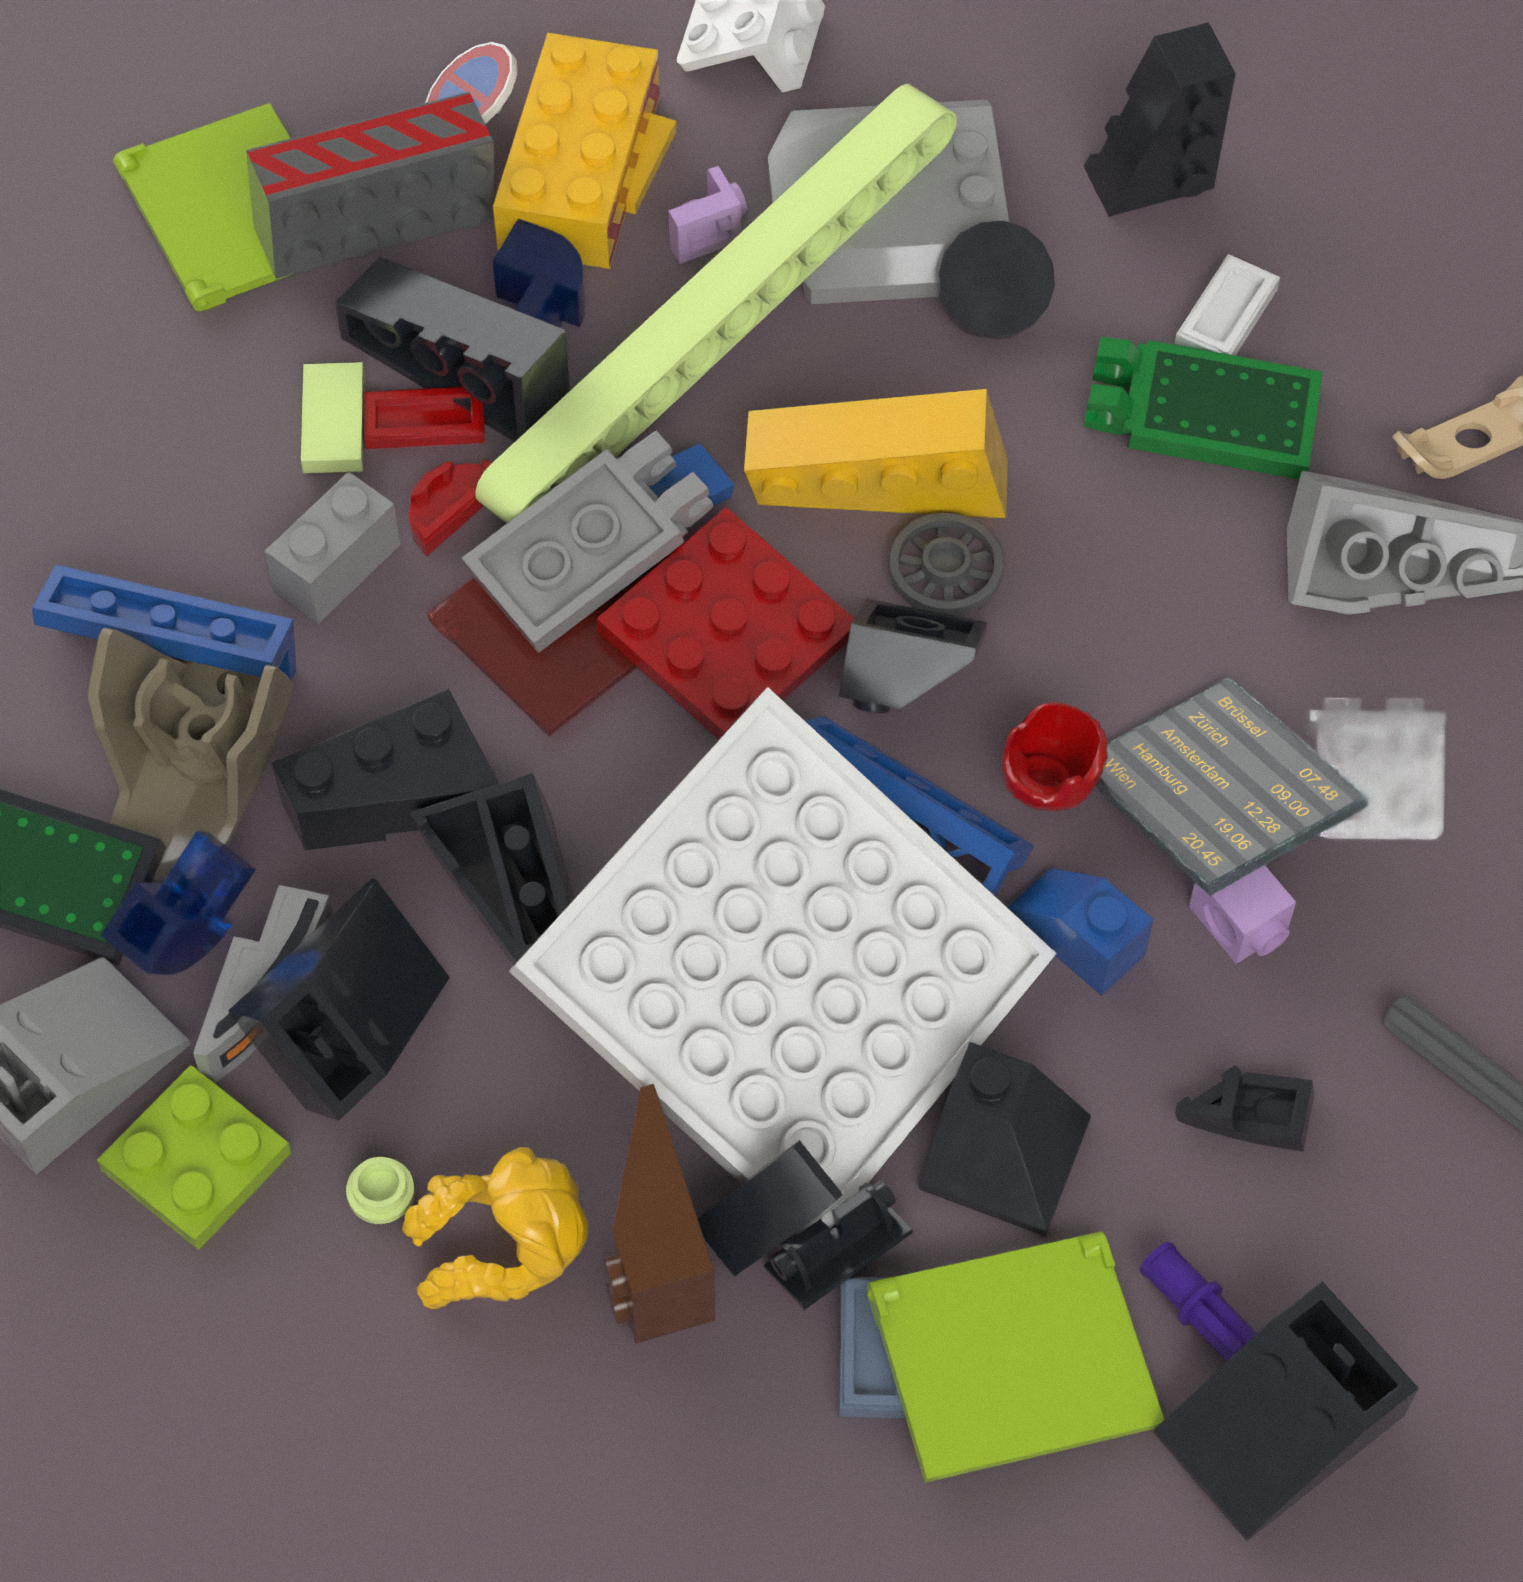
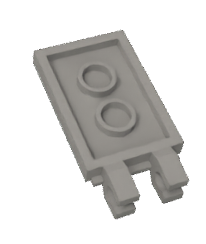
(587, 540)

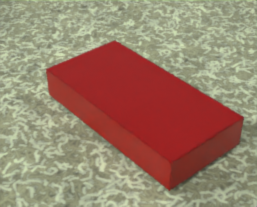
(421, 418)

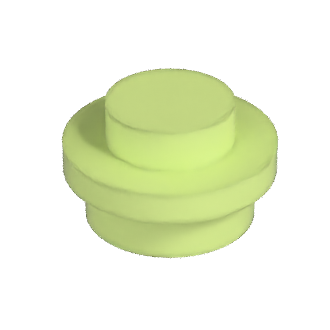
(380, 1190)

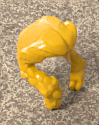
(531, 1201)

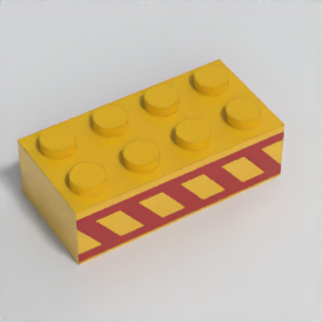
(579, 143)

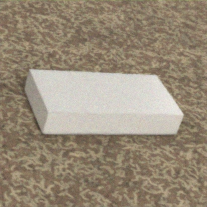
(1228, 307)

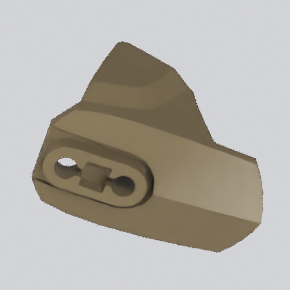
(182, 739)

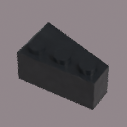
(1170, 127)
(379, 772)
(502, 859)

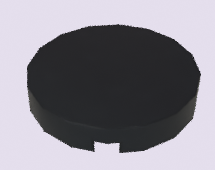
(995, 280)

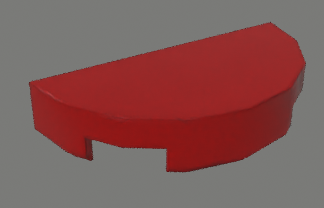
(444, 502)

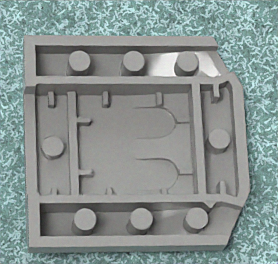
(905, 240)

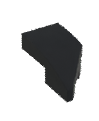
(1253, 1109)

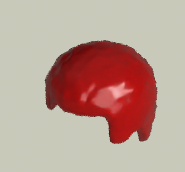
(1054, 757)

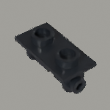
(825, 1258)

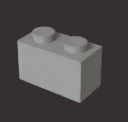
(333, 547)

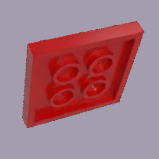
(725, 623)

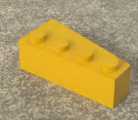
(881, 455)

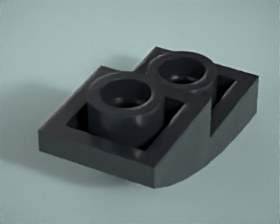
(768, 1208)

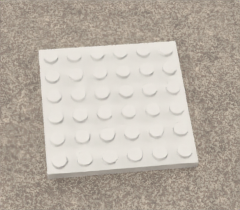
(784, 957)

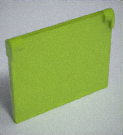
(200, 203)
(1014, 1356)

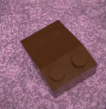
(660, 1259)

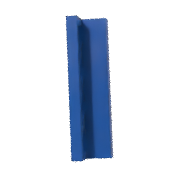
(167, 621)
(932, 806)

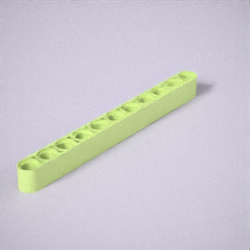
(722, 300)

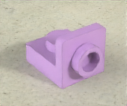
(707, 222)

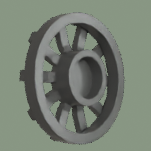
(946, 564)

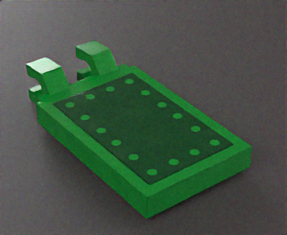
(1206, 405)

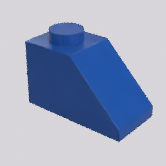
(1086, 924)

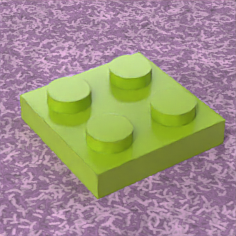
(194, 1157)

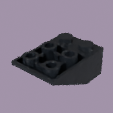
(343, 1003)
(1287, 1411)

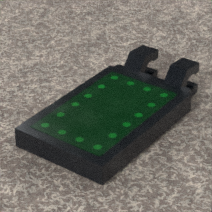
(67, 873)

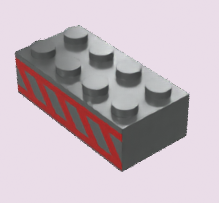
(372, 184)

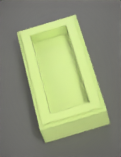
(332, 418)

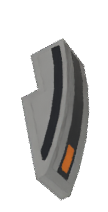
(290, 921)

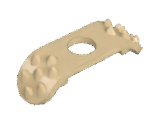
(1443, 456)

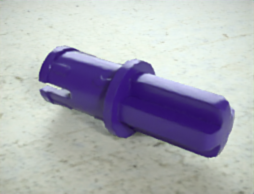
(1197, 1300)

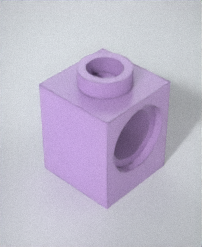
(1247, 914)

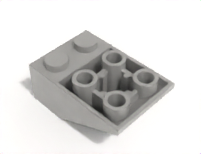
(75, 1056)

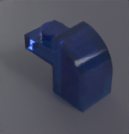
(540, 275)
(183, 918)

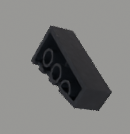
(457, 340)

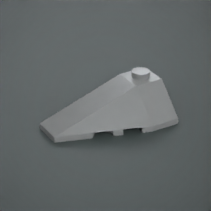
(1383, 547)

